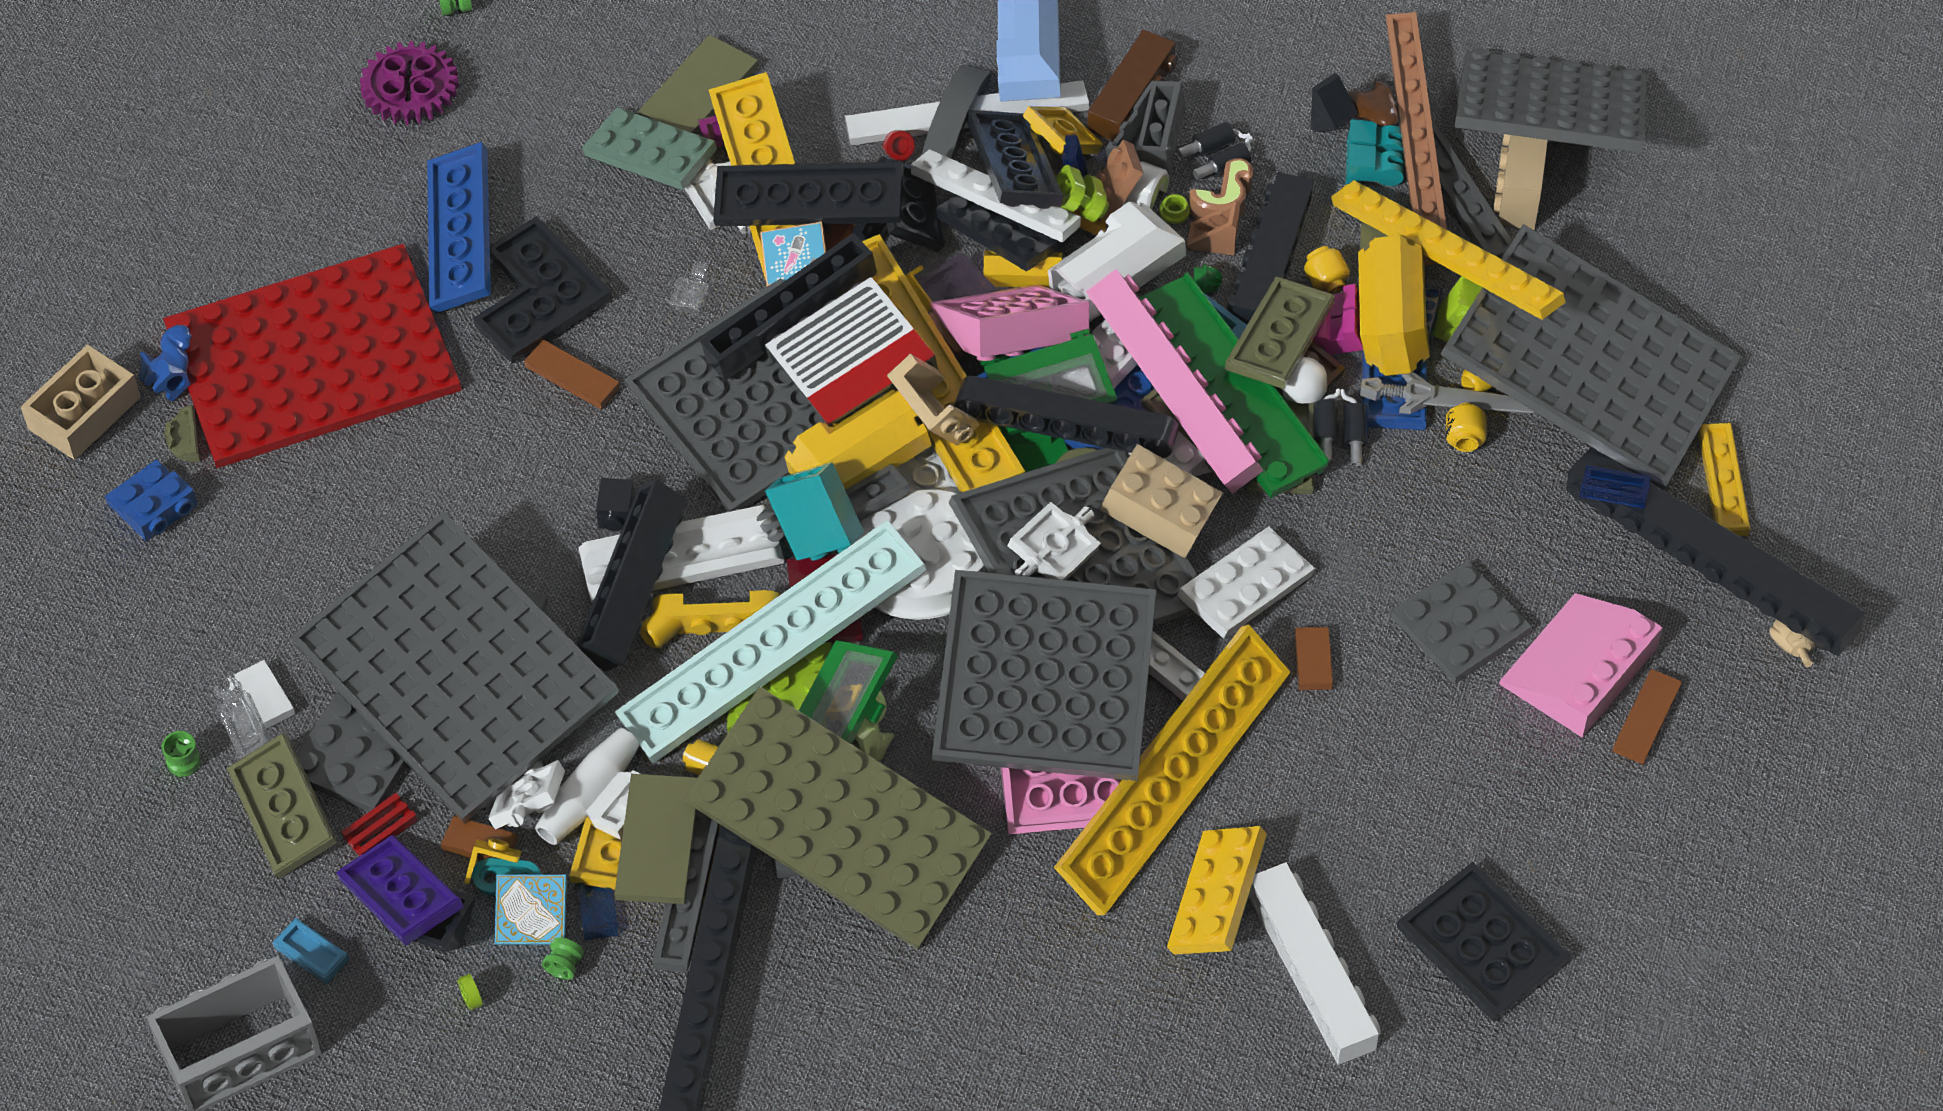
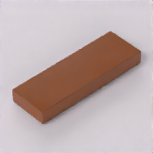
(572, 374)
(1647, 716)

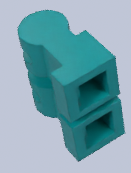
(1374, 153)

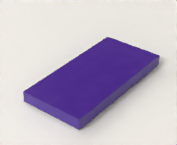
(399, 890)

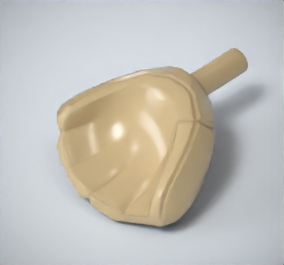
(1792, 642)

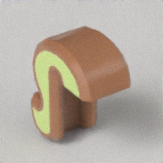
(1235, 186)

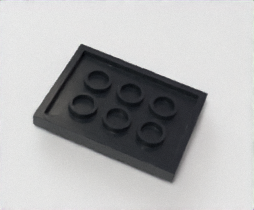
(1483, 941)

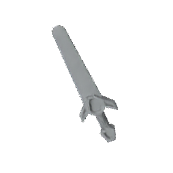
(1421, 394)

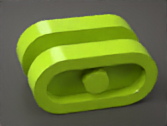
(1082, 193)

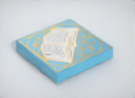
(530, 909)

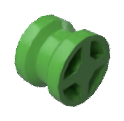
(563, 958)

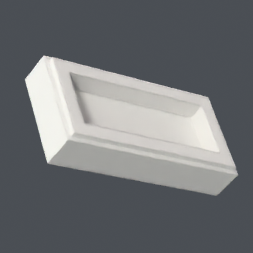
(266, 693)

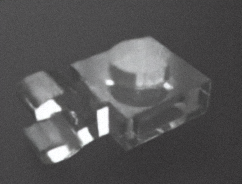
(691, 292)

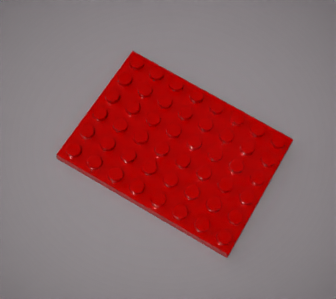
(313, 355)

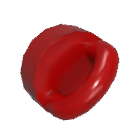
(899, 145)

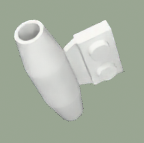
(594, 791)

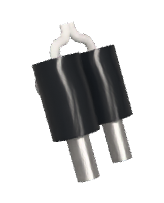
(1212, 140)
(1354, 425)

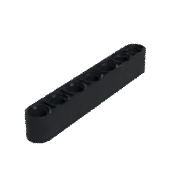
(1066, 416)

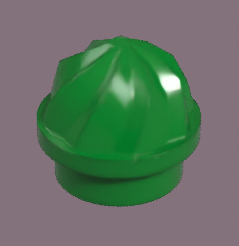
(1207, 278)

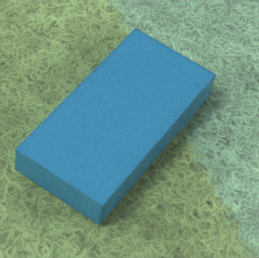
(311, 950)

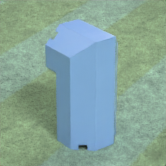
(1028, 50)

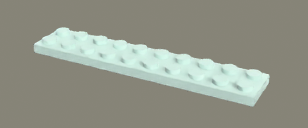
(770, 641)

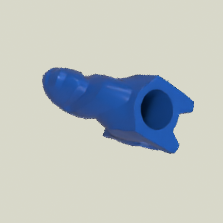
(171, 366)

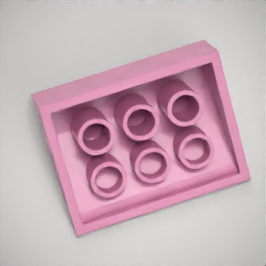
(1012, 320)
(1583, 661)
(1051, 800)

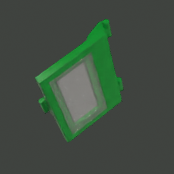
(1064, 368)
(848, 688)

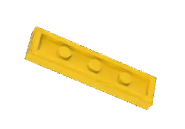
(1724, 477)

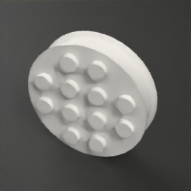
(938, 540)

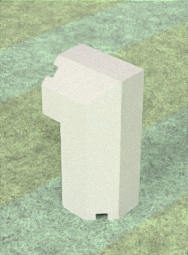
(1133, 244)

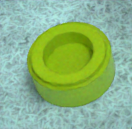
(469, 992)

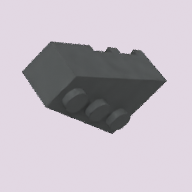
(1154, 124)

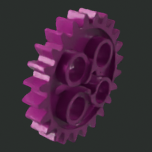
(387, 81)

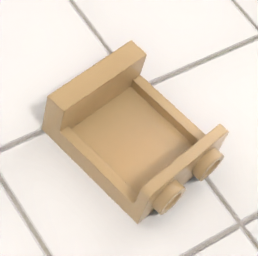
(915, 382)

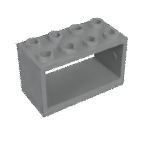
(247, 1061)

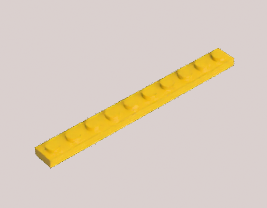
(1450, 250)

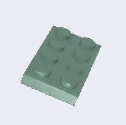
(649, 148)

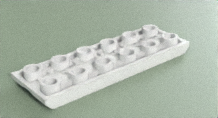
(700, 550)

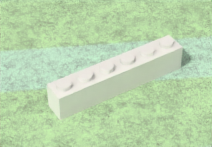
(1314, 964)

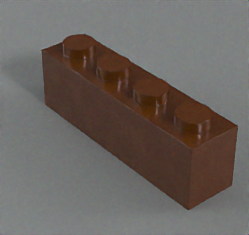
(1145, 62)

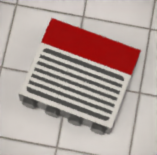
(847, 351)

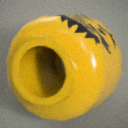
(1466, 427)

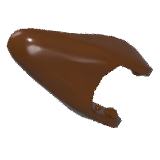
(1376, 105)

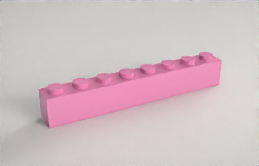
(1175, 381)

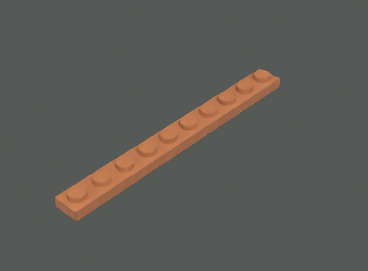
(1415, 119)

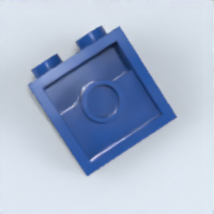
(152, 500)

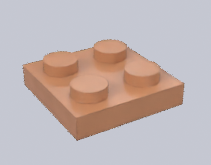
(1120, 175)

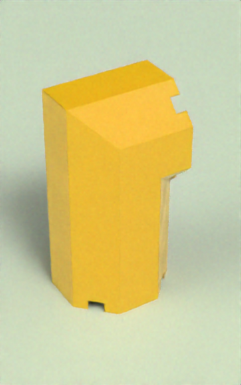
(1393, 305)
(863, 442)

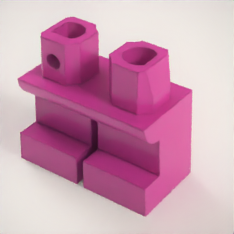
(1342, 325)

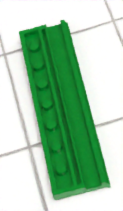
(1257, 407)

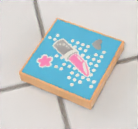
(791, 249)

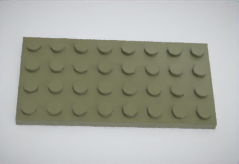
(838, 817)

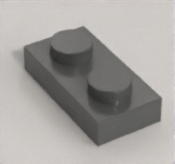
(877, 491)

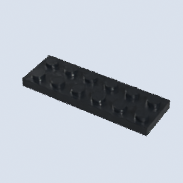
(1014, 159)
(808, 194)

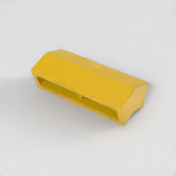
(1006, 274)

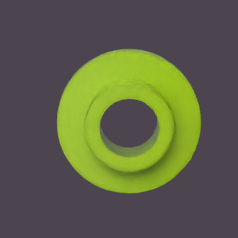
(1174, 209)

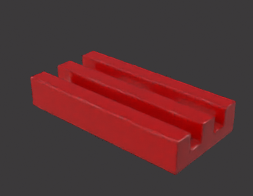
(376, 821)

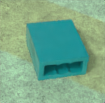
(814, 512)

